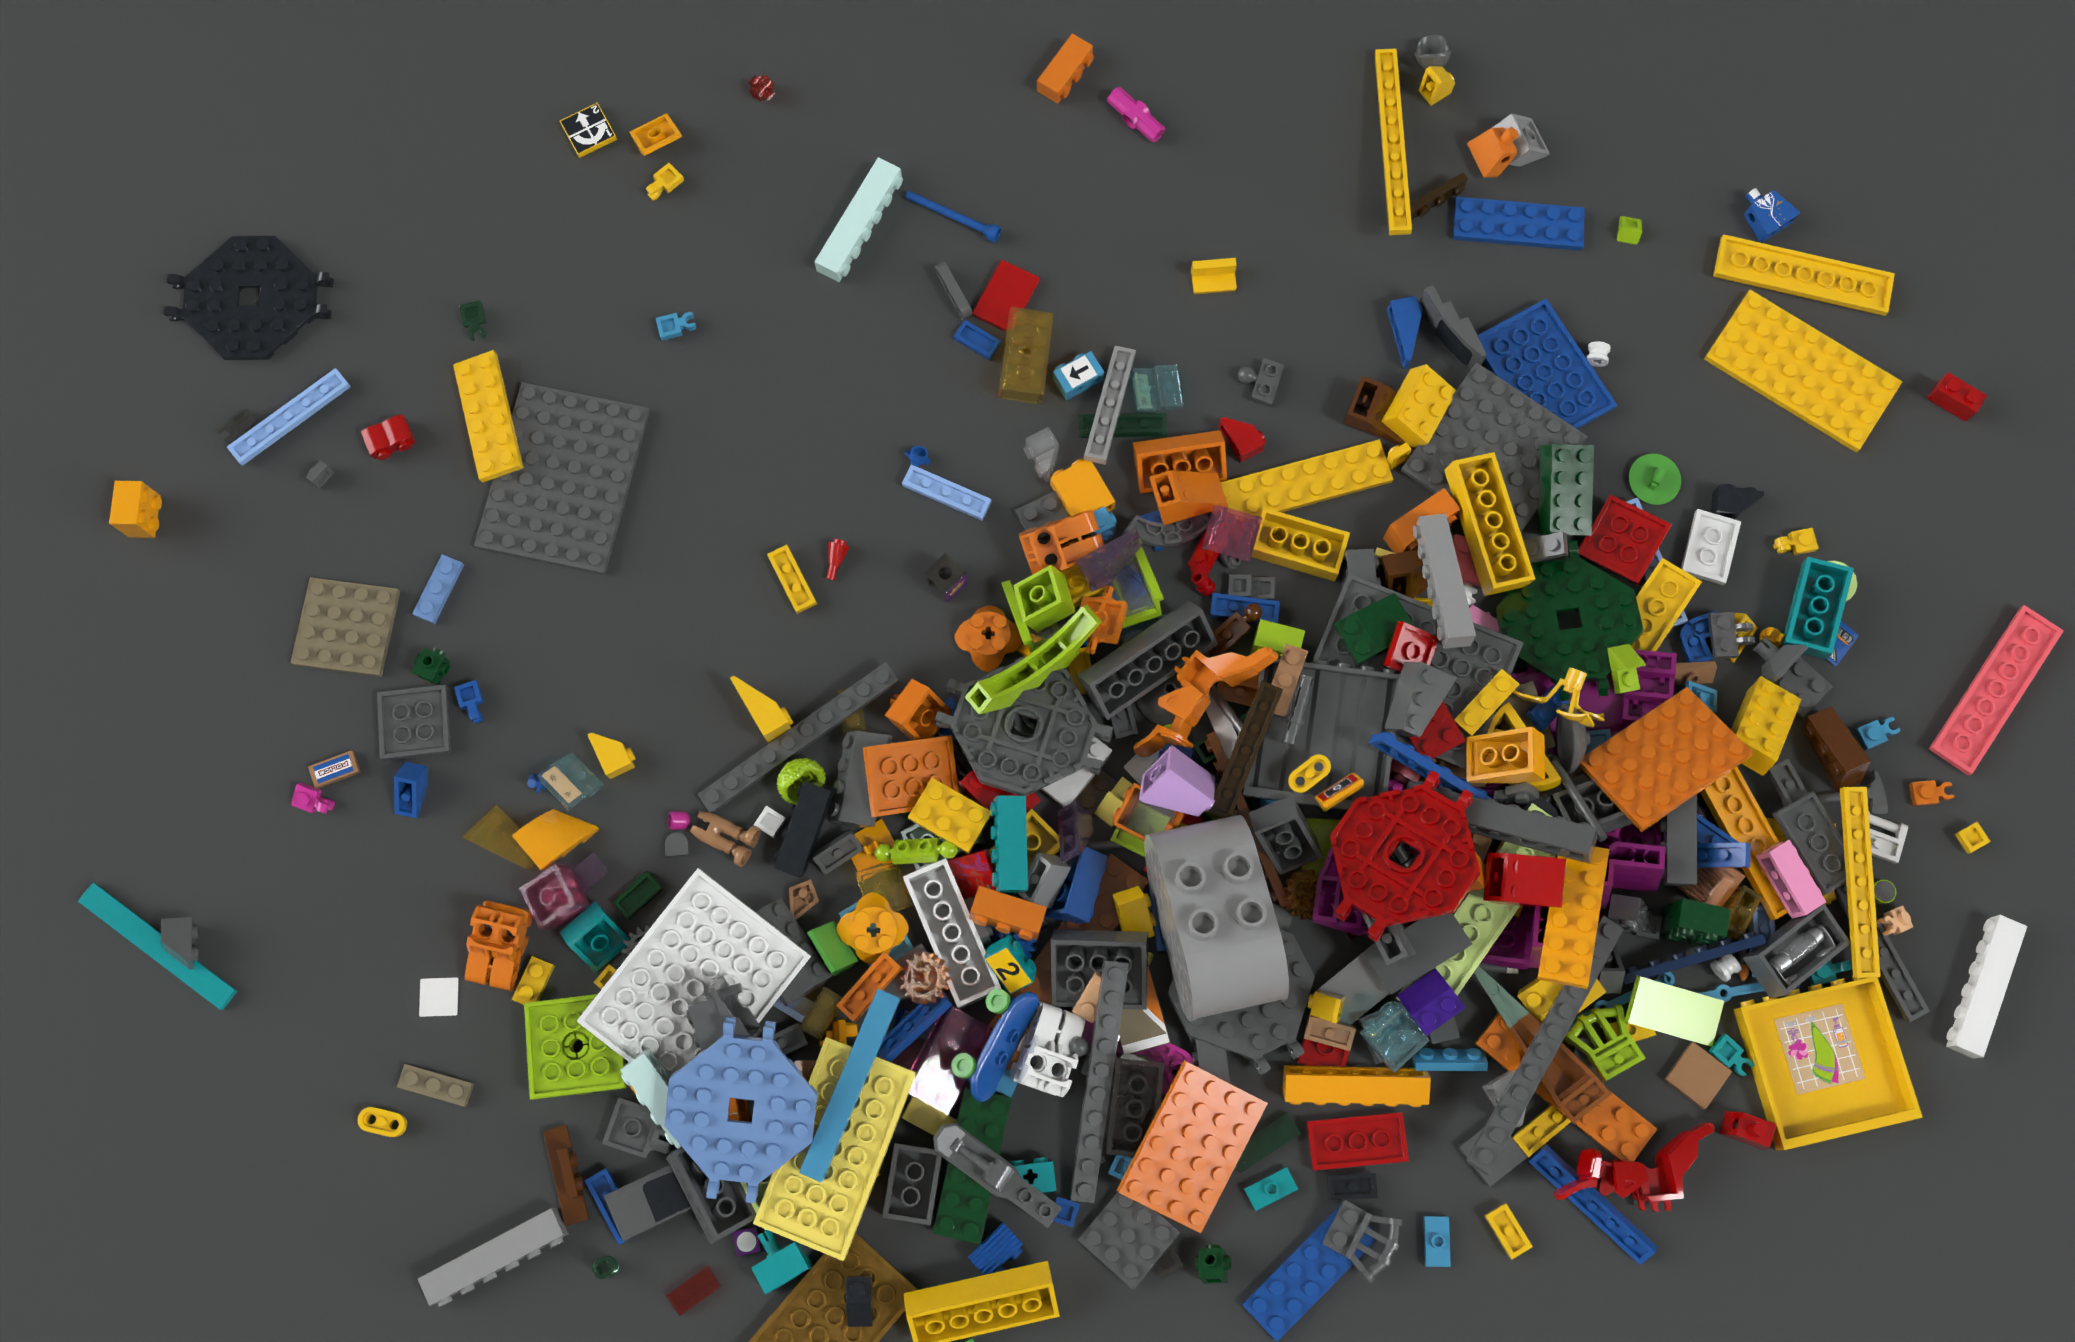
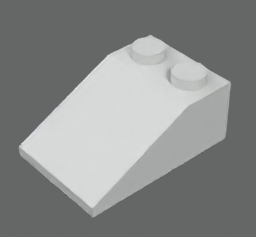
(1068, 788)

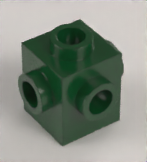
(431, 665)
(1213, 1264)

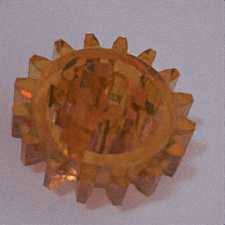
(1301, 898)
(934, 978)

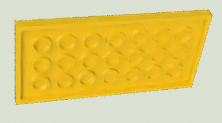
(1803, 371)

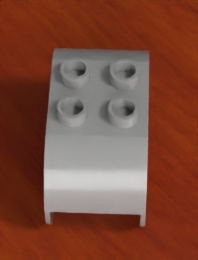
(1216, 917)

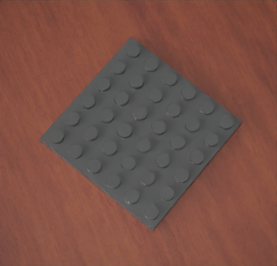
(1491, 418)

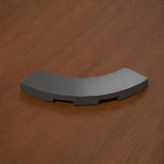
(1171, 534)

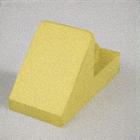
(1112, 801)

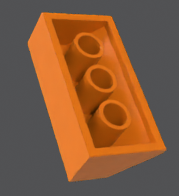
(1181, 453)

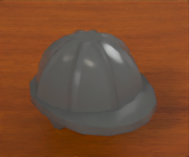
(1433, 51)

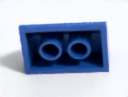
(1080, 888)

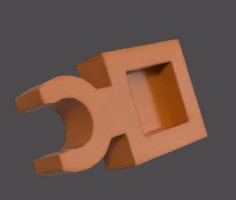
(1927, 793)

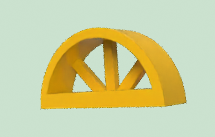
(1513, 720)

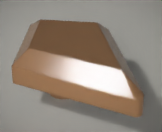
(802, 898)

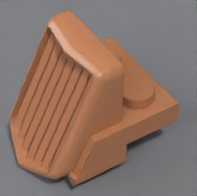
(1714, 885)

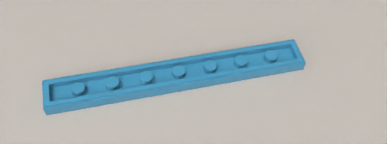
(849, 1085)

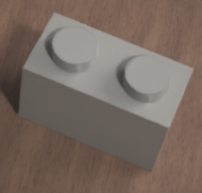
(1045, 879)

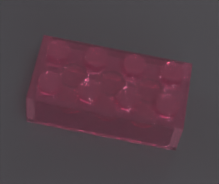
(951, 1035)

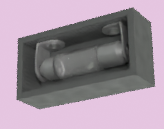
(1796, 951)

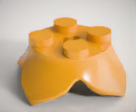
(869, 910)

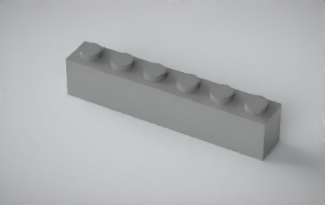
(1444, 581)
(492, 1257)

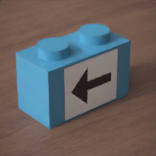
(1078, 375)

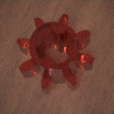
(761, 87)

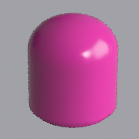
(678, 820)

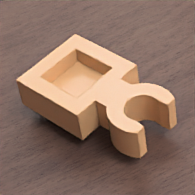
(1896, 921)

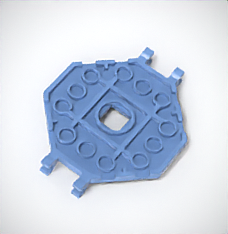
(741, 1070)

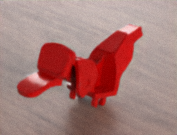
(1633, 1177)

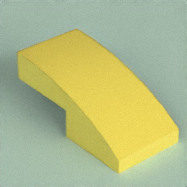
(925, 1116)

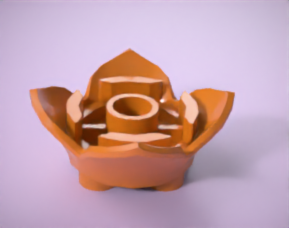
(988, 653)

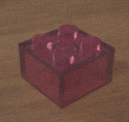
(1231, 533)
(554, 896)

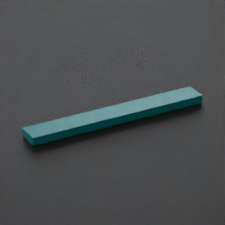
(149, 941)

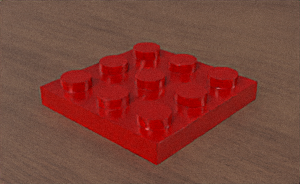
(1624, 539)

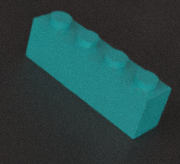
(1010, 844)

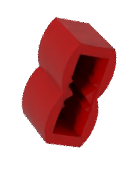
(388, 437)

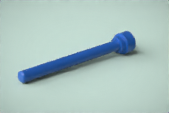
(991, 232)

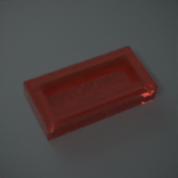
(693, 1291)

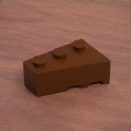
(1836, 749)

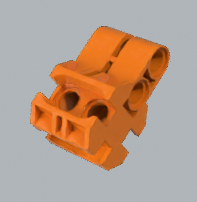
(1060, 532)
(494, 954)

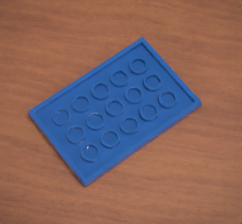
(1546, 365)

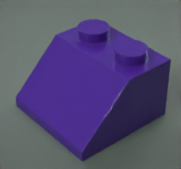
(1431, 1001)

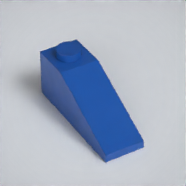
(1405, 321)

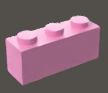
(1790, 879)

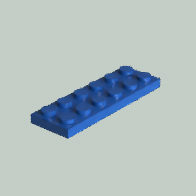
(1518, 223)
(1299, 1282)

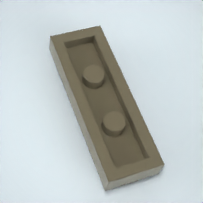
(435, 1085)

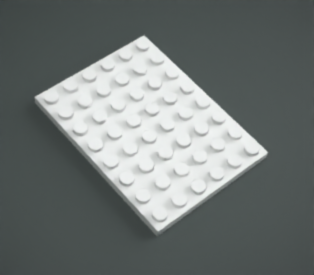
(682, 954)

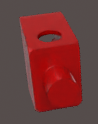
(1749, 1130)

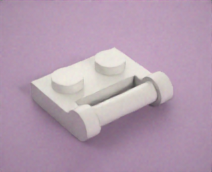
(1886, 846)

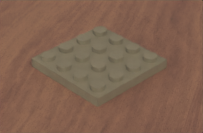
(345, 627)

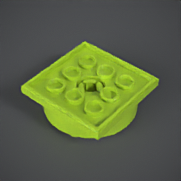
(551, 1057)

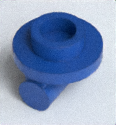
(534, 782)

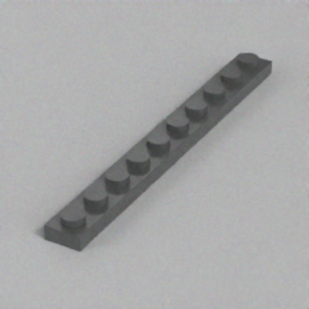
(798, 738)
(1098, 1081)

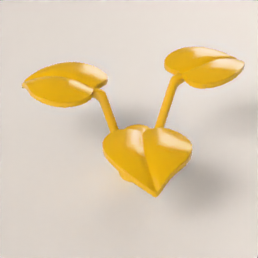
(1572, 684)

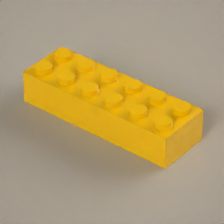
(1489, 524)
(981, 1304)

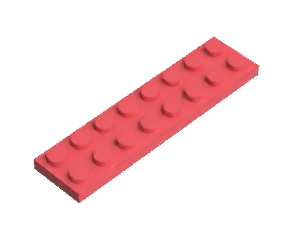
(1996, 690)

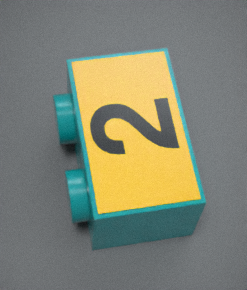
(1010, 964)

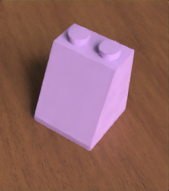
(1178, 784)

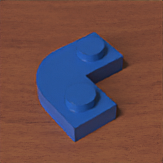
(1693, 640)

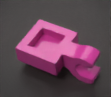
(309, 799)

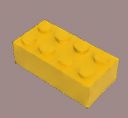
(1300, 544)
(1765, 722)

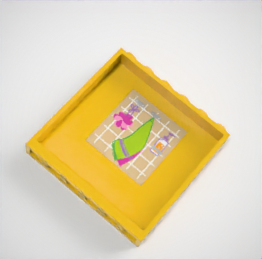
(1827, 1062)

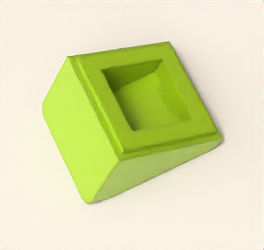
(1629, 230)

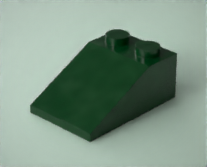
(1371, 628)

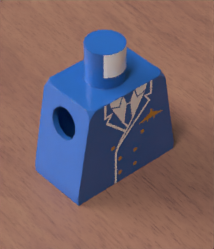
(1768, 214)

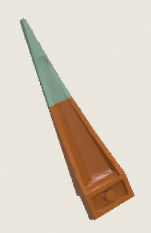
(1567, 1078)

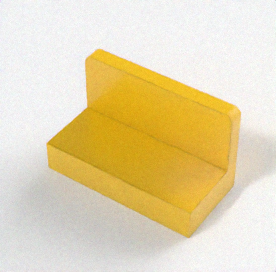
(1213, 275)

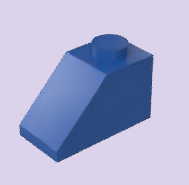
(410, 789)

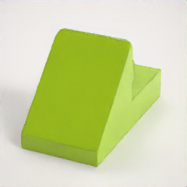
(1624, 666)

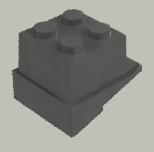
(711, 1009)

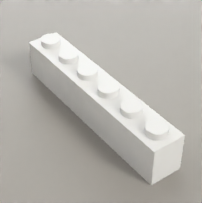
(1986, 986)

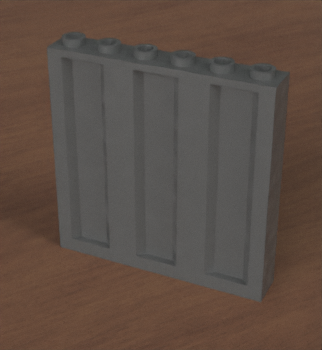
(1338, 723)

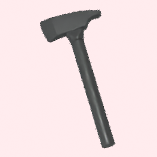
(1875, 795)

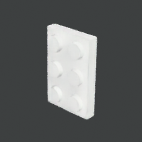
(1710, 546)

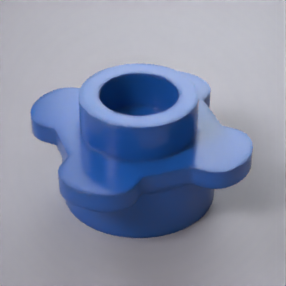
(918, 455)

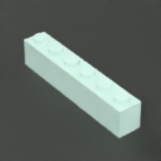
(858, 220)

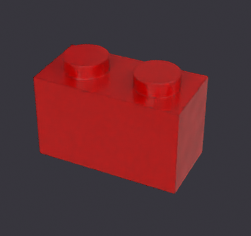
(1957, 397)

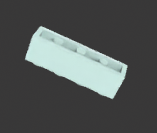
(651, 1087)

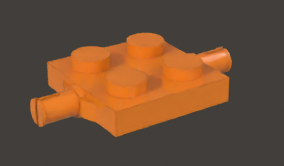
(1112, 615)

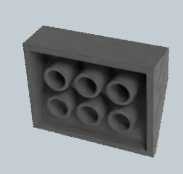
(1082, 952)

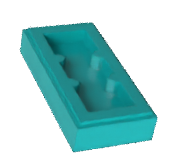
(1271, 1189)

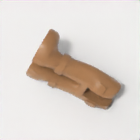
(721, 825)

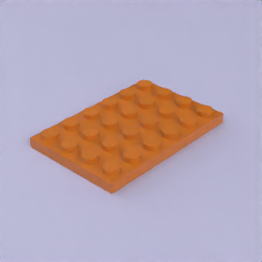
(1664, 758)
(1192, 1146)

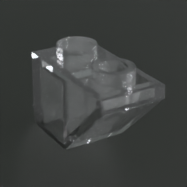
(1044, 451)

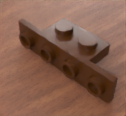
(566, 1175)

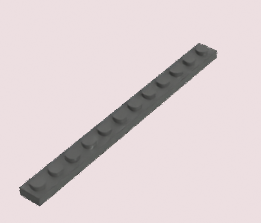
(1891, 966)
(1539, 1056)

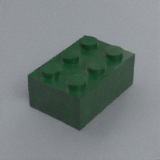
(1694, 922)

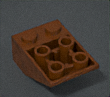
(1370, 407)
(1403, 573)

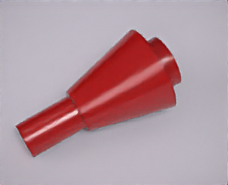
(836, 552)

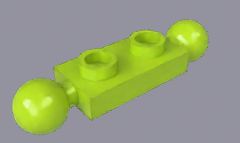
(915, 851)

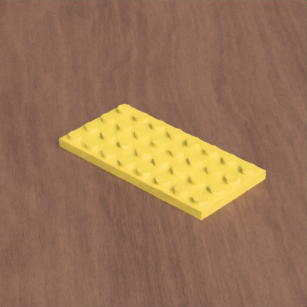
(830, 1211)

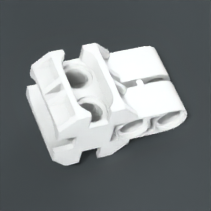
(1050, 1042)

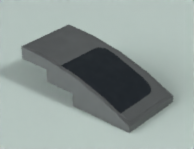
(1453, 333)
(647, 1203)

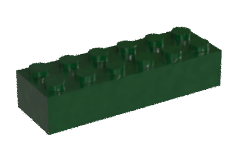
(963, 1201)

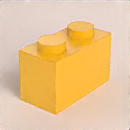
(1133, 911)

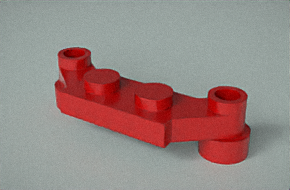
(1200, 566)

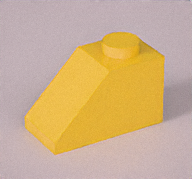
(1436, 84)
(612, 755)
(1326, 1005)

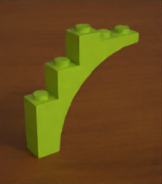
(1029, 673)

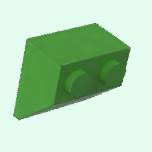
(833, 950)

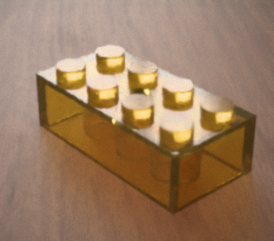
(1025, 355)

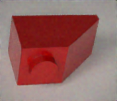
(1242, 438)

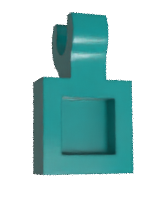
(1828, 972)

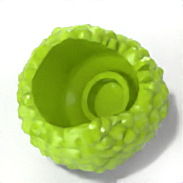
(794, 774)

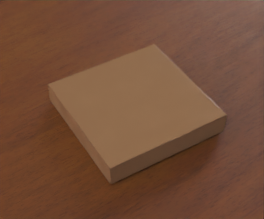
(1698, 1075)

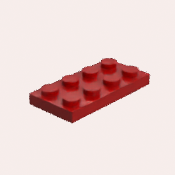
(1357, 1141)

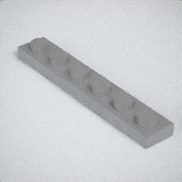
(1109, 405)

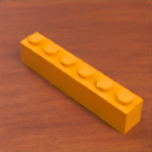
(1355, 1085)

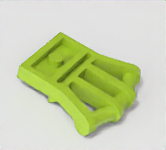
(1607, 1058)

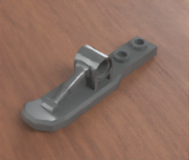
(992, 1172)

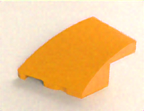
(552, 836)

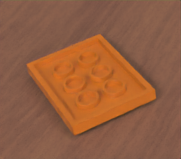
(902, 771)

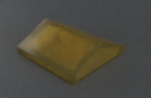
(888, 882)

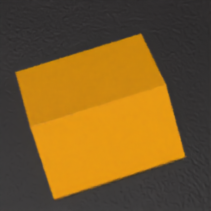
(655, 134)

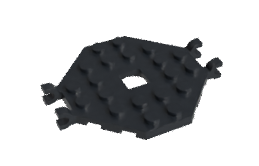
(249, 332)

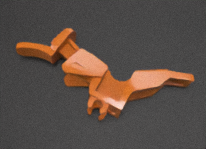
(1192, 700)

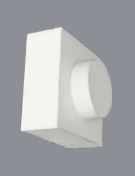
(770, 821)

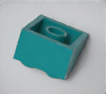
(594, 937)

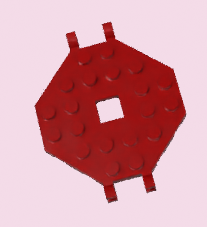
(1435, 879)

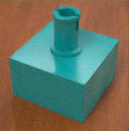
(781, 1263)

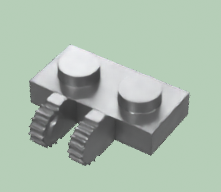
(1724, 637)

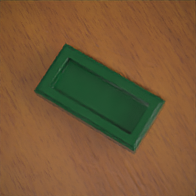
(638, 895)

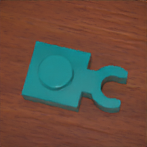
(1729, 1053)

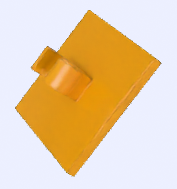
(870, 839)

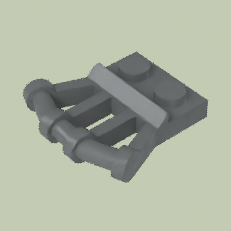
(1347, 1231)

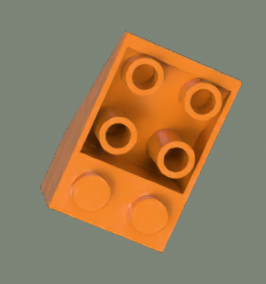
(1186, 494)

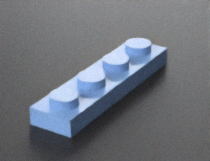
(946, 492)

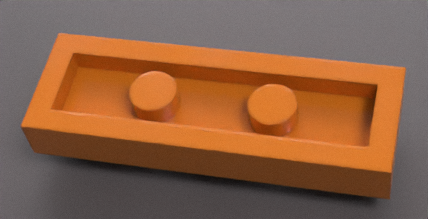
(863, 992)

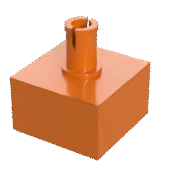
(916, 711)

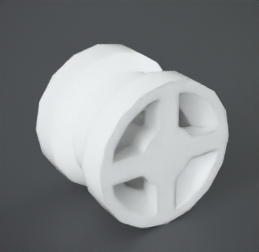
(1598, 353)
(1725, 967)

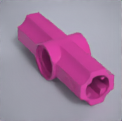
(1136, 114)

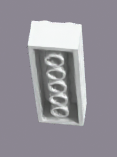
(951, 932)

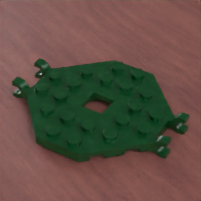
(1605, 609)

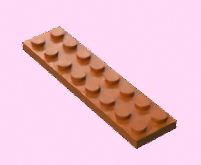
(1609, 1124)

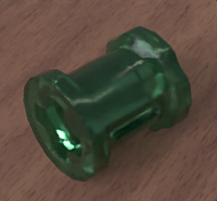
(599, 1272)

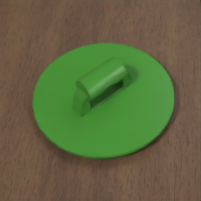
(1654, 479)

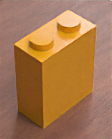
(1081, 488)

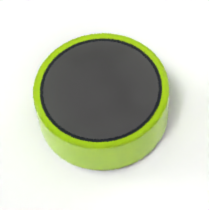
(1884, 891)

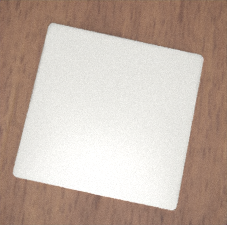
(438, 997)

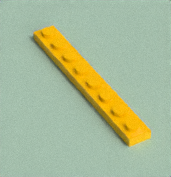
(1859, 882)

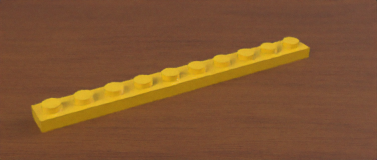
(1393, 142)

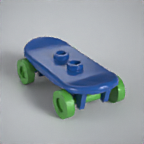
(1001, 1044)

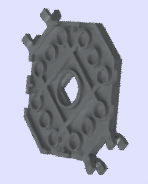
(1019, 763)
(1261, 1027)

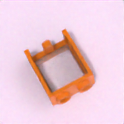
(1143, 818)

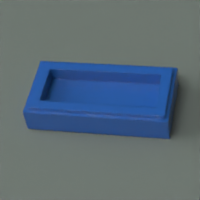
(977, 340)

